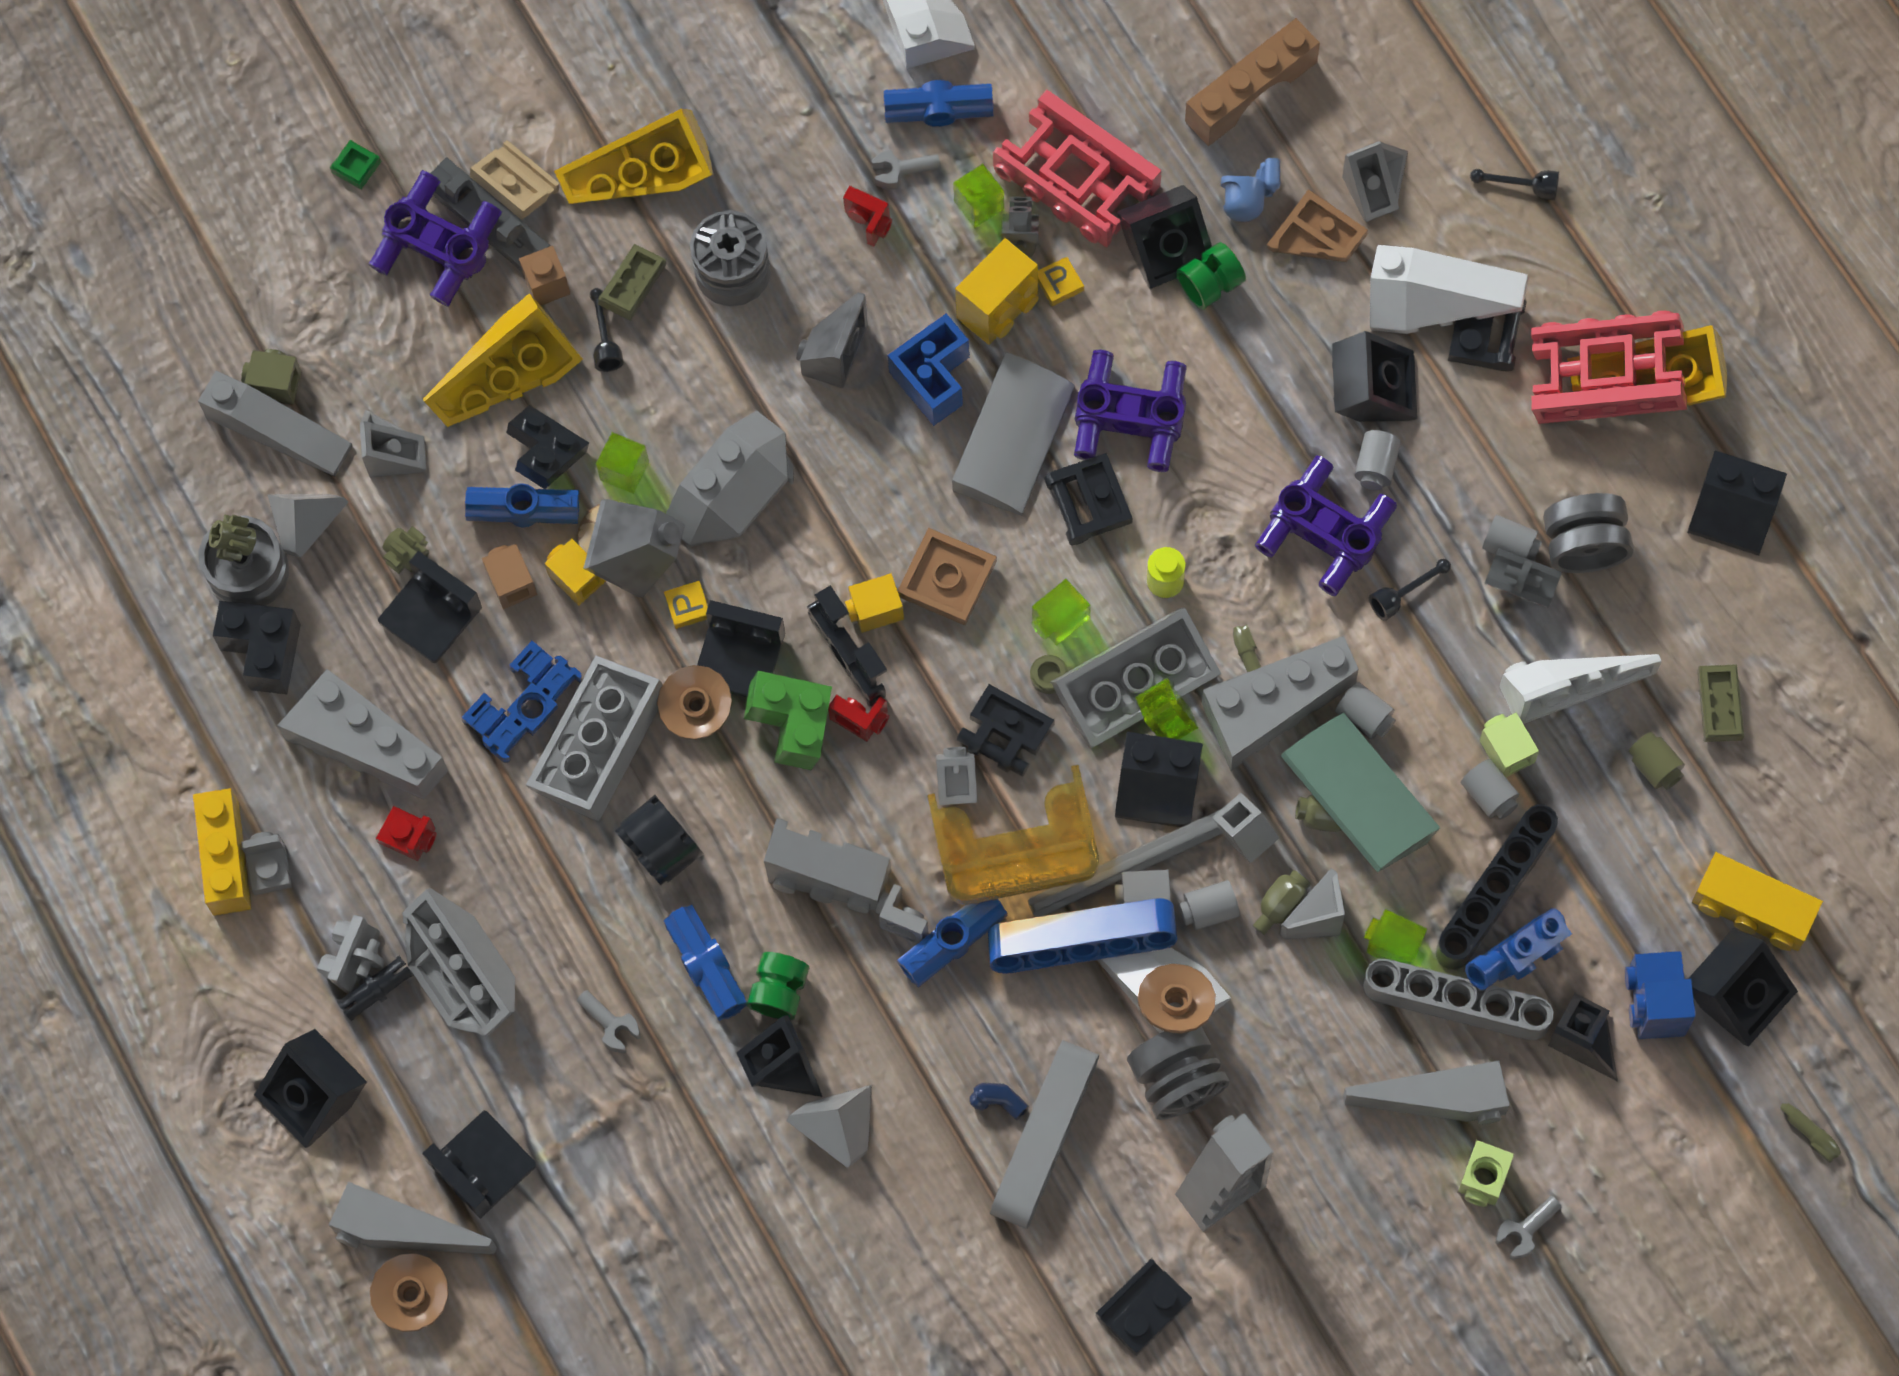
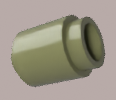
(1657, 761)

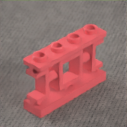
(1090, 145)
(1615, 394)

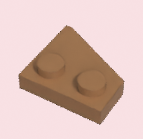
(1318, 231)

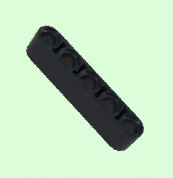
(1501, 869)

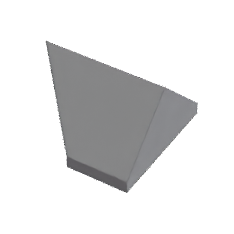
(1375, 178)
(390, 449)
(303, 518)
(1319, 912)
(837, 1124)

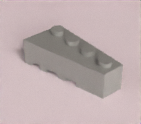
(1274, 698)
(354, 731)
(1226, 1172)

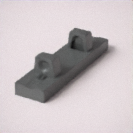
(510, 234)

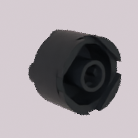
(660, 839)

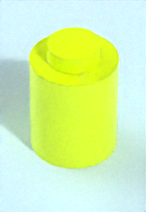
(1166, 572)

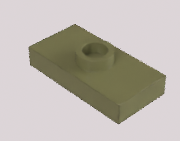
(632, 282)
(1720, 703)

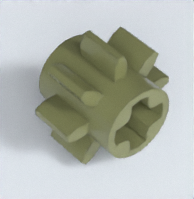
(232, 538)
(402, 547)

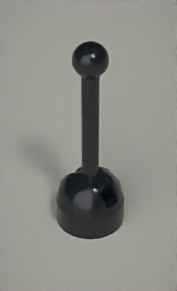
(1543, 184)
(606, 354)
(1387, 601)

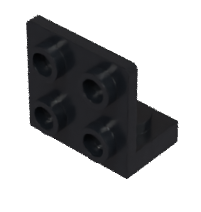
(430, 609)
(740, 644)
(481, 1163)

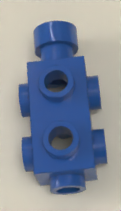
(1518, 952)

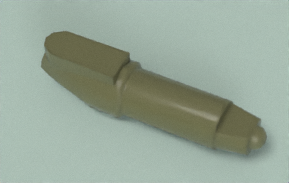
(1246, 647)
(1819, 1139)

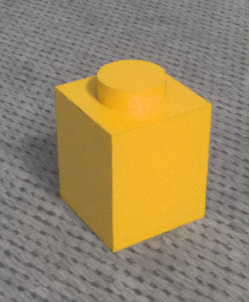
(566, 569)
(874, 603)

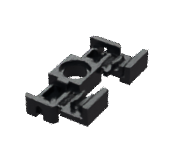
(859, 663)

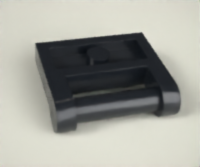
(1472, 339)
(1100, 494)

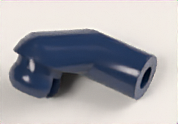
(998, 1095)

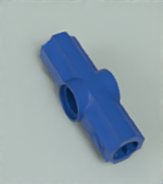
(938, 103)
(498, 504)
(934, 954)
(705, 962)

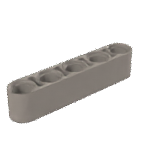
(1438, 1004)
(1044, 1134)

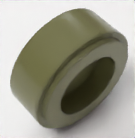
(1046, 670)

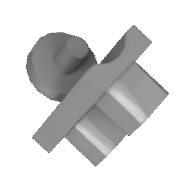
(355, 955)

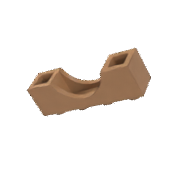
(1225, 99)

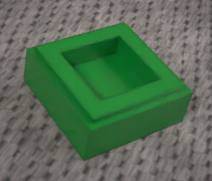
(355, 164)

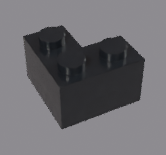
(266, 636)

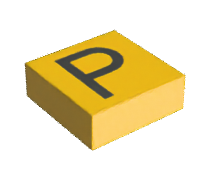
(1059, 281)
(686, 604)

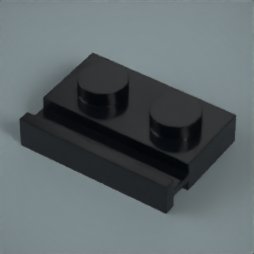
(1144, 1307)

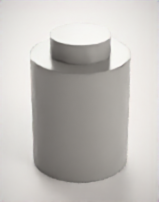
(1377, 459)
(1512, 538)
(1366, 711)
(1491, 789)
(1209, 905)

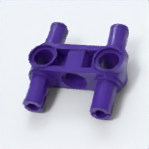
(435, 238)
(1130, 410)
(1326, 525)

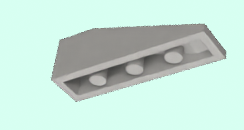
(272, 423)
(1453, 1094)
(386, 1223)

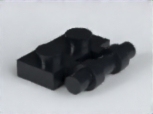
(1011, 720)

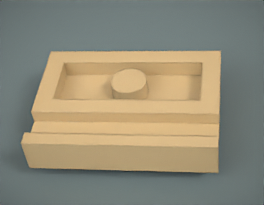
(514, 180)

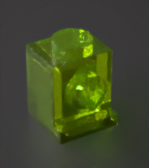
(1166, 711)

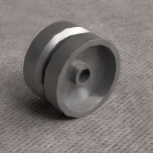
(1588, 533)
(254, 579)

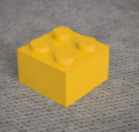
(997, 292)

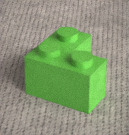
(796, 708)

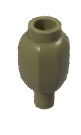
(1314, 815)
(1281, 900)

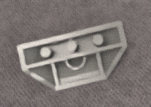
(732, 481)
(457, 965)

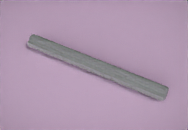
(1134, 860)

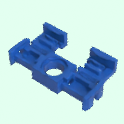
(508, 730)

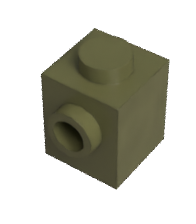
(273, 374)

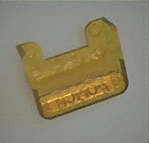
(1019, 859)

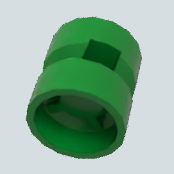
(1214, 273)
(778, 985)

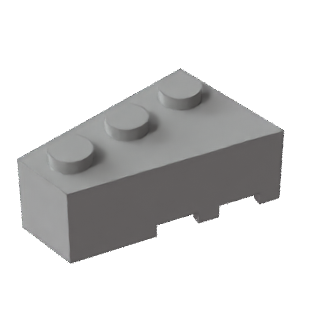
(825, 869)

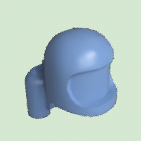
(1246, 194)

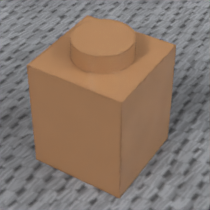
(544, 276)
(509, 575)

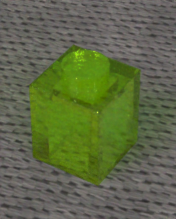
(978, 195)
(622, 462)
(1060, 612)
(1394, 938)

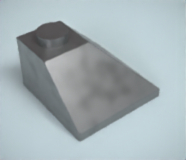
(834, 343)
(632, 545)

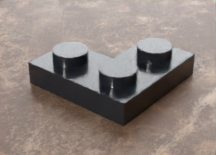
(550, 444)

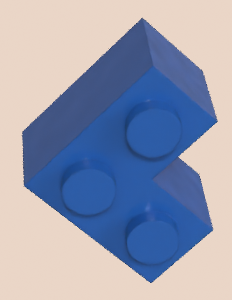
(924, 367)
(1661, 995)

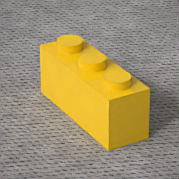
(221, 852)
(1756, 902)

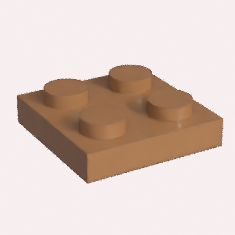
(947, 576)

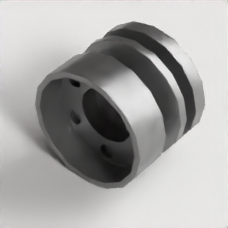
(733, 276)
(1181, 1078)

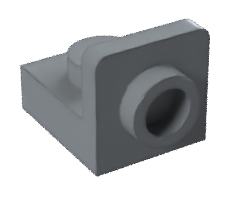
(956, 776)
(267, 863)
(905, 922)

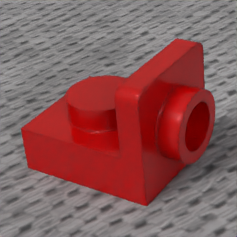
(868, 209)
(853, 716)
(407, 833)

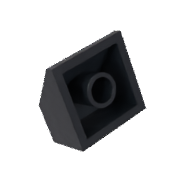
(1165, 234)
(1374, 379)
(1737, 502)
(1158, 779)
(1742, 986)
(309, 1087)

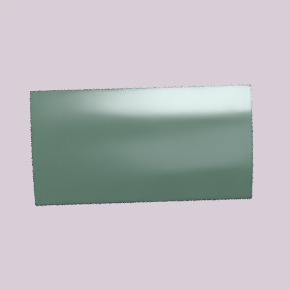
(1361, 792)

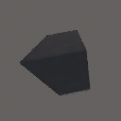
(1586, 1036)
(779, 1060)

